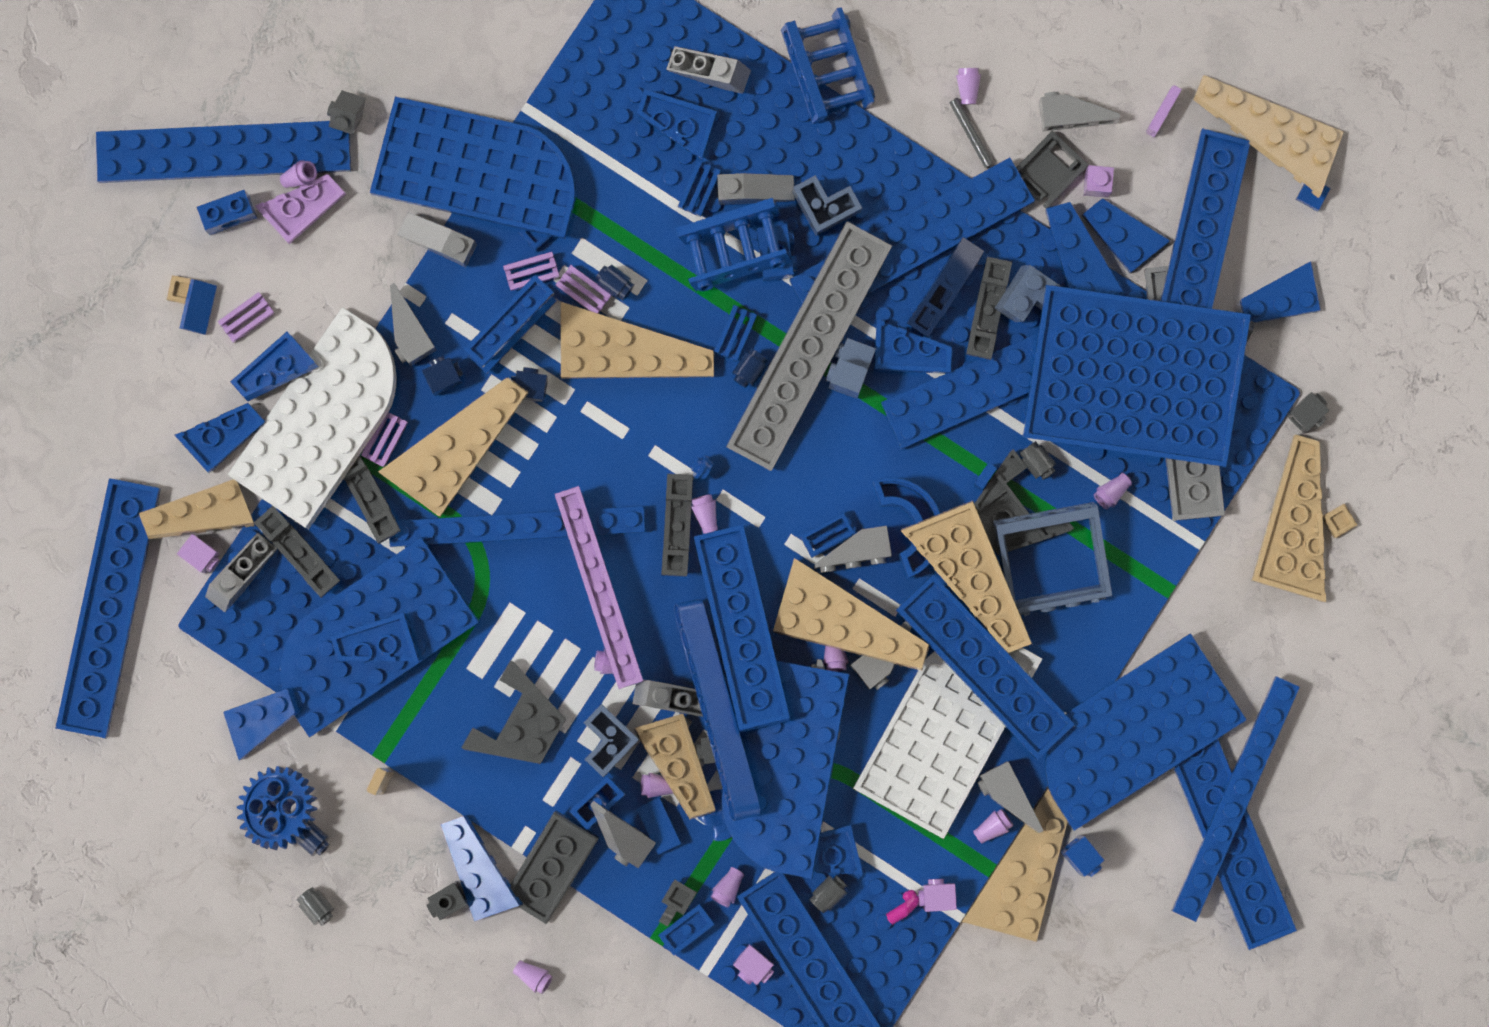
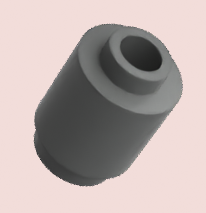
(1038, 461)
(829, 893)
(315, 906)

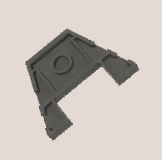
(1000, 502)
(529, 728)

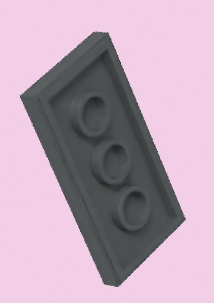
(552, 866)

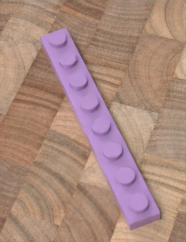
(598, 587)

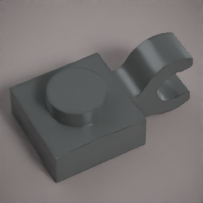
(678, 899)

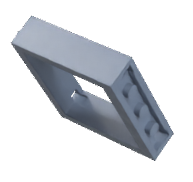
(1070, 598)

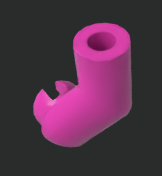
(904, 909)

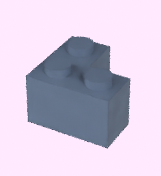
(825, 211)
(1023, 293)
(851, 368)
(615, 743)

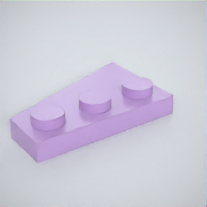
(300, 208)

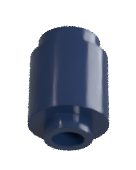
(614, 282)
(749, 368)
(314, 841)

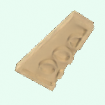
(206, 510)
(676, 759)

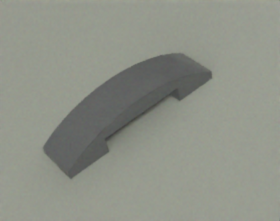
(986, 317)
(371, 501)
(677, 525)
(297, 551)

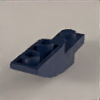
(945, 287)

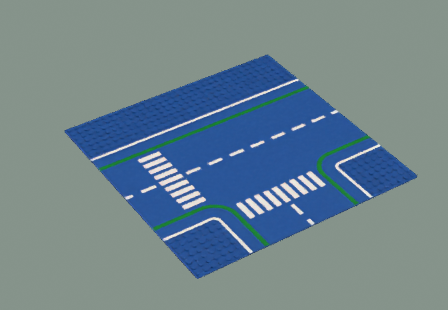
(631, 432)

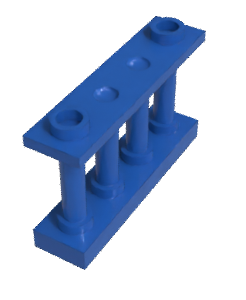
(810, 82)
(717, 227)
(510, 324)

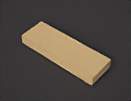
(380, 781)

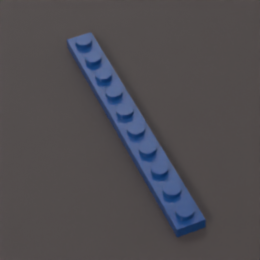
(514, 526)
(1235, 799)

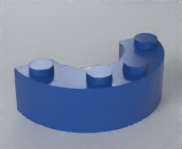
(917, 504)

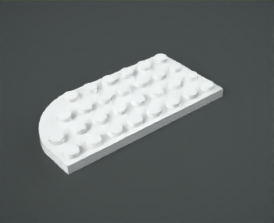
(321, 421)
(934, 746)

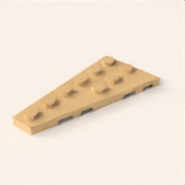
(1281, 135)
(615, 349)
(447, 457)
(1294, 534)
(966, 561)
(831, 617)
(1021, 882)

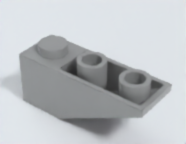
(709, 69)
(865, 545)
(240, 572)
(667, 697)

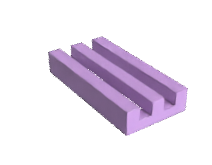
(1163, 111)
(510, 277)
(566, 277)
(228, 329)
(374, 458)

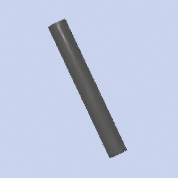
(971, 133)

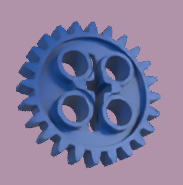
(277, 808)

